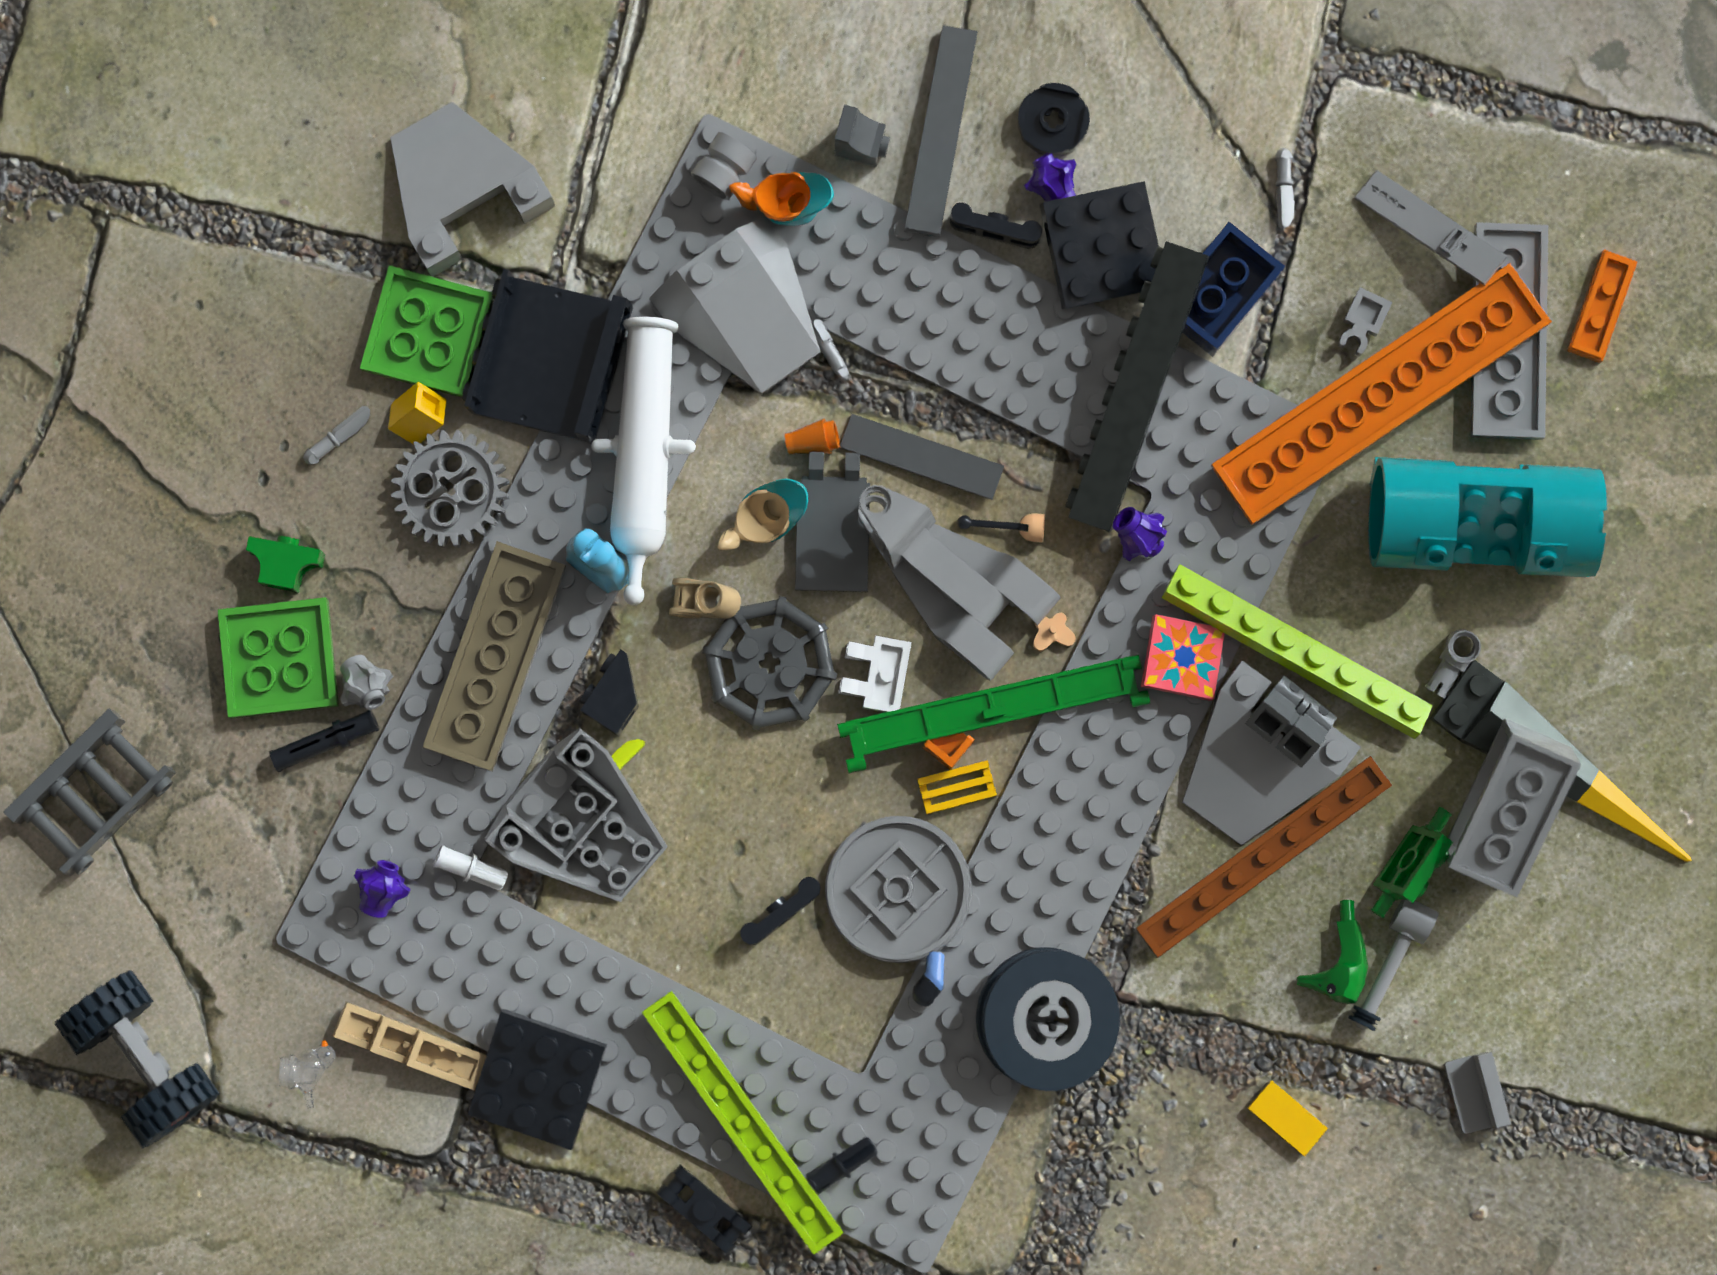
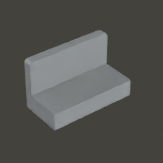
(1477, 1092)

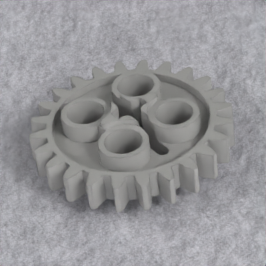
(468, 514)

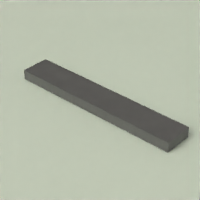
(941, 131)

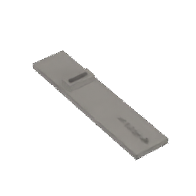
(1431, 227)

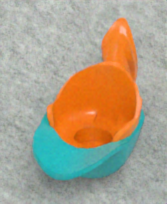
(786, 197)

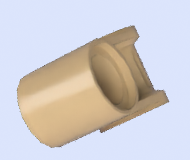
(698, 599)

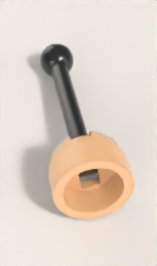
(1030, 526)

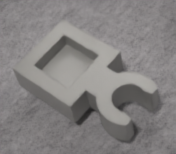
(1365, 316)

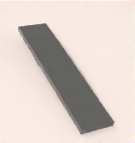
(922, 456)

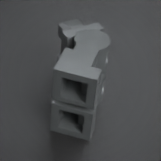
(1297, 715)

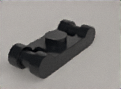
(995, 227)
(781, 911)
(704, 1209)

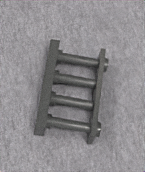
(54, 782)

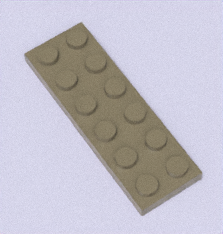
(494, 656)

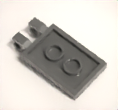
(830, 537)

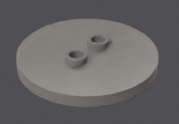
(898, 889)

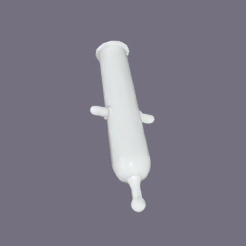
(643, 447)

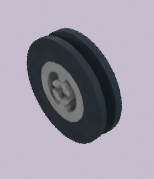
(1048, 1062)

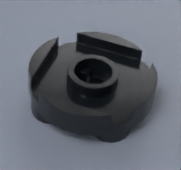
(1041, 103)

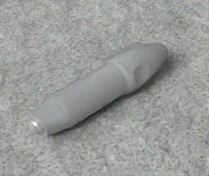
(829, 350)

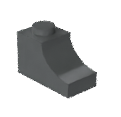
(860, 137)

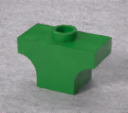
(284, 561)

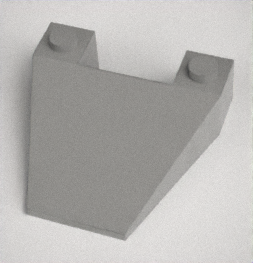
(451, 167)
(1244, 780)

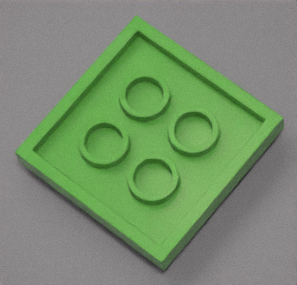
(426, 331)
(278, 658)

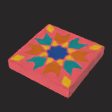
(1182, 657)

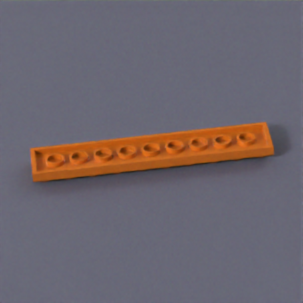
(1380, 394)

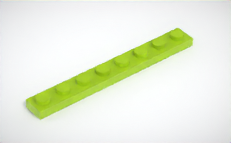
(1297, 651)
(742, 1122)

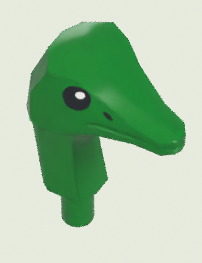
(1347, 978)

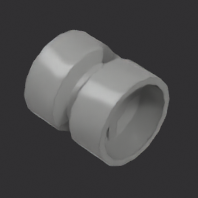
(726, 161)

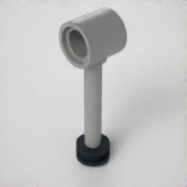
(1412, 922)

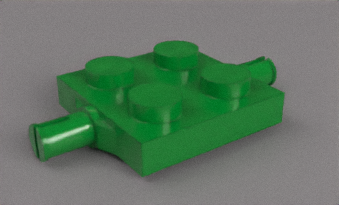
(1413, 863)

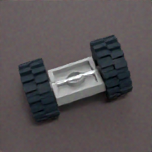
(109, 1013)

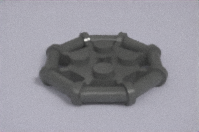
(787, 675)

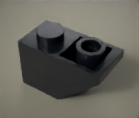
(614, 697)

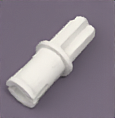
(470, 868)

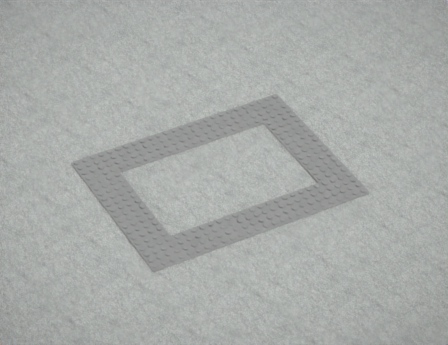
(1052, 843)

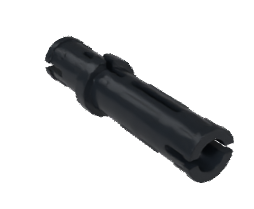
(327, 739)

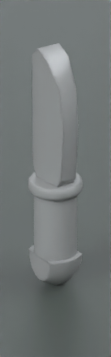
(1285, 194)
(338, 435)

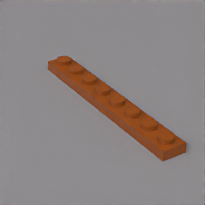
(1263, 857)

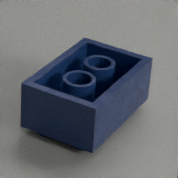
(1230, 287)

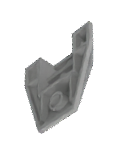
(743, 306)

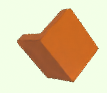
(949, 749)

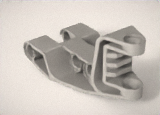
(953, 579)

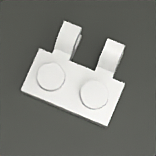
(885, 675)

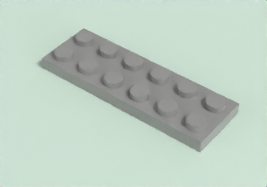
(1511, 392)

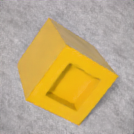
(417, 413)

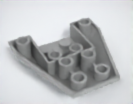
(578, 821)

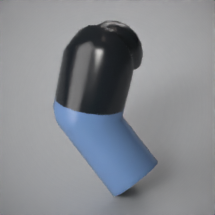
(931, 982)

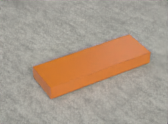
(1602, 306)

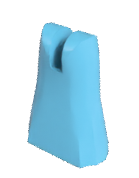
(597, 561)

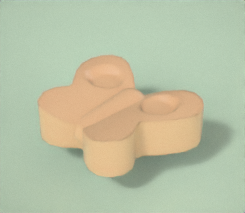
(1053, 630)

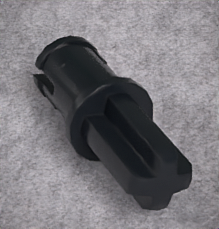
(842, 1164)

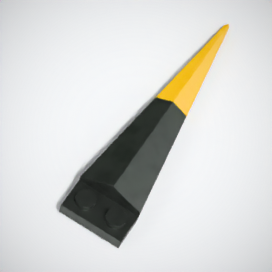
(1474, 715)

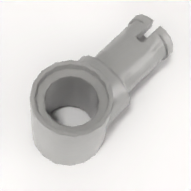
(1452, 663)

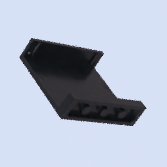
(547, 358)

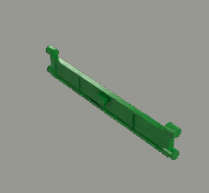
(992, 707)

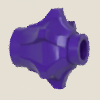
(1052, 178)
(1139, 533)
(380, 888)

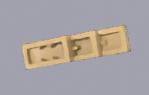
(409, 1045)

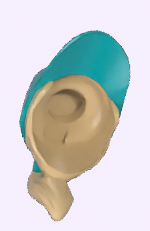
(766, 514)

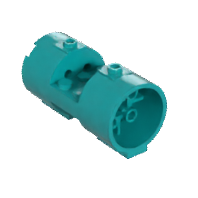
(1520, 517)

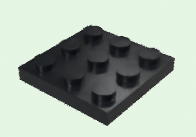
(1100, 243)
(537, 1079)

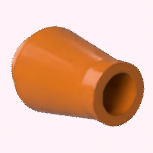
(816, 437)

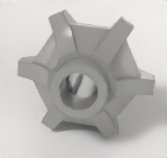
(364, 683)

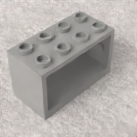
(1511, 807)

